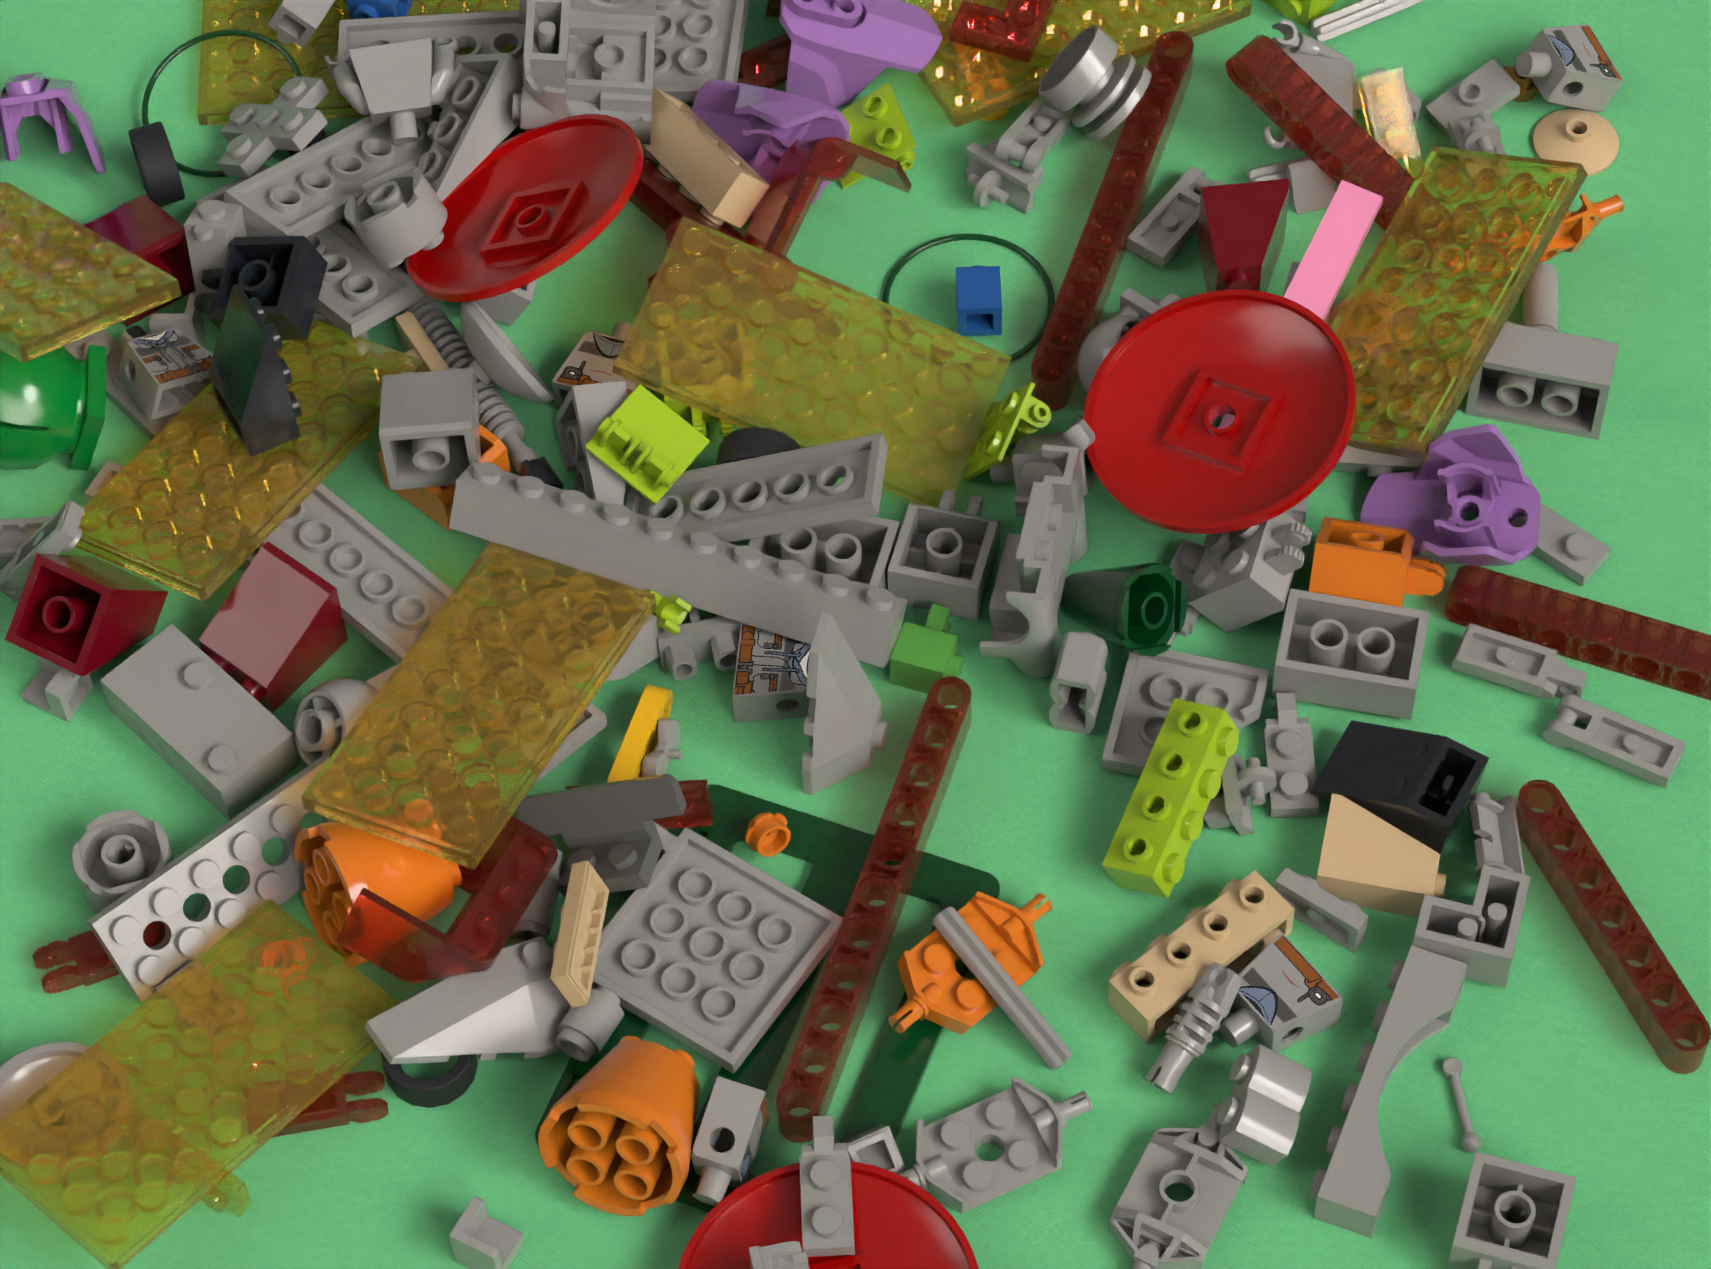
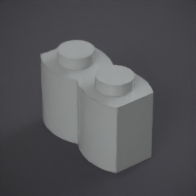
(1078, 682)
(1263, 1104)

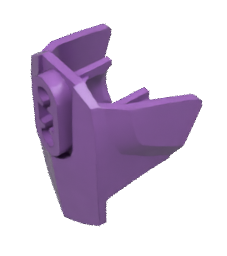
(850, 42)
(48, 97)
(765, 122)
(1466, 476)

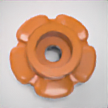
(768, 834)

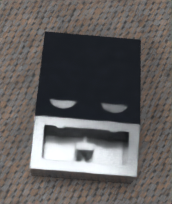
(252, 378)
(1404, 778)

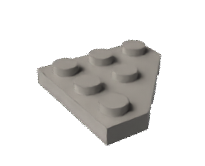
(1153, 684)

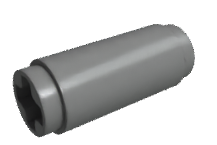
(1542, 298)
(540, 913)

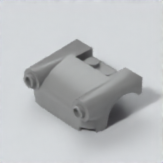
(587, 62)
(1036, 568)

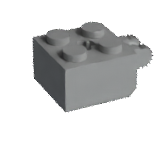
(945, 556)
(1248, 571)
(1505, 1193)

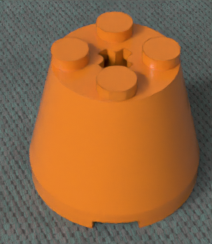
(346, 859)
(626, 1128)

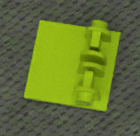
(880, 127)
(1005, 424)
(647, 444)

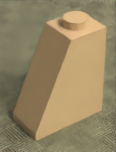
(1376, 862)

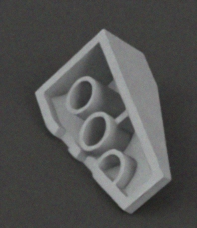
(472, 118)
(577, 424)
(842, 712)
(480, 1013)

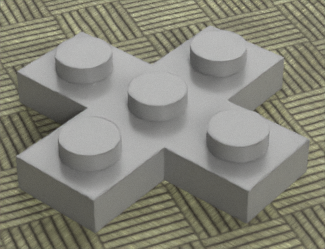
(262, 128)

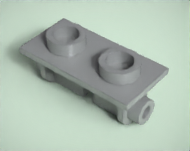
(1496, 833)

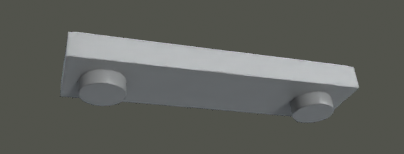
(1566, 546)

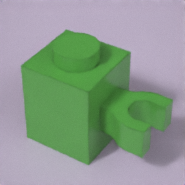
(925, 652)

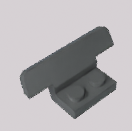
(608, 826)

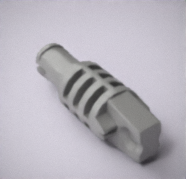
(1194, 1026)

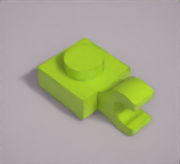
(670, 612)

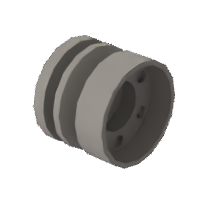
(1094, 82)

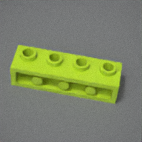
(1171, 798)

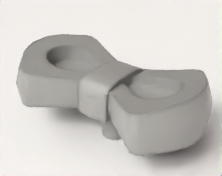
(668, 740)

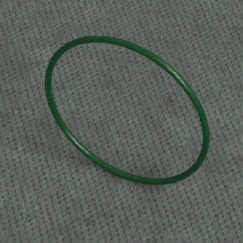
(231, 32)
(980, 237)

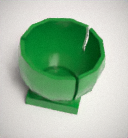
(51, 408)

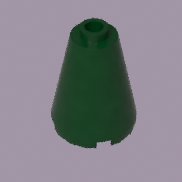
(1128, 605)

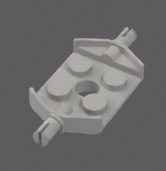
(1016, 1120)
(1168, 1232)

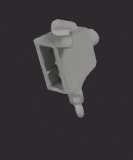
(1325, 66)
(396, 81)
(1029, 466)

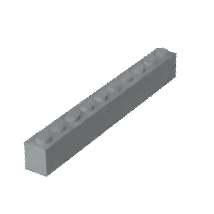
(673, 561)

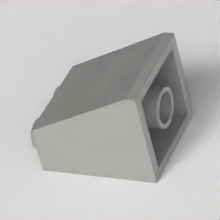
(429, 427)

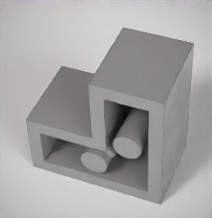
(1478, 933)

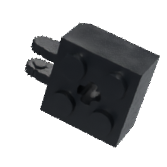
(279, 272)

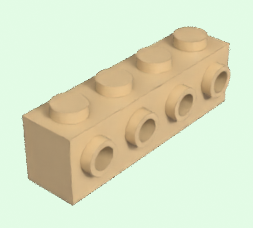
(702, 162)
(1225, 932)

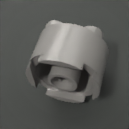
(397, 215)
(118, 855)

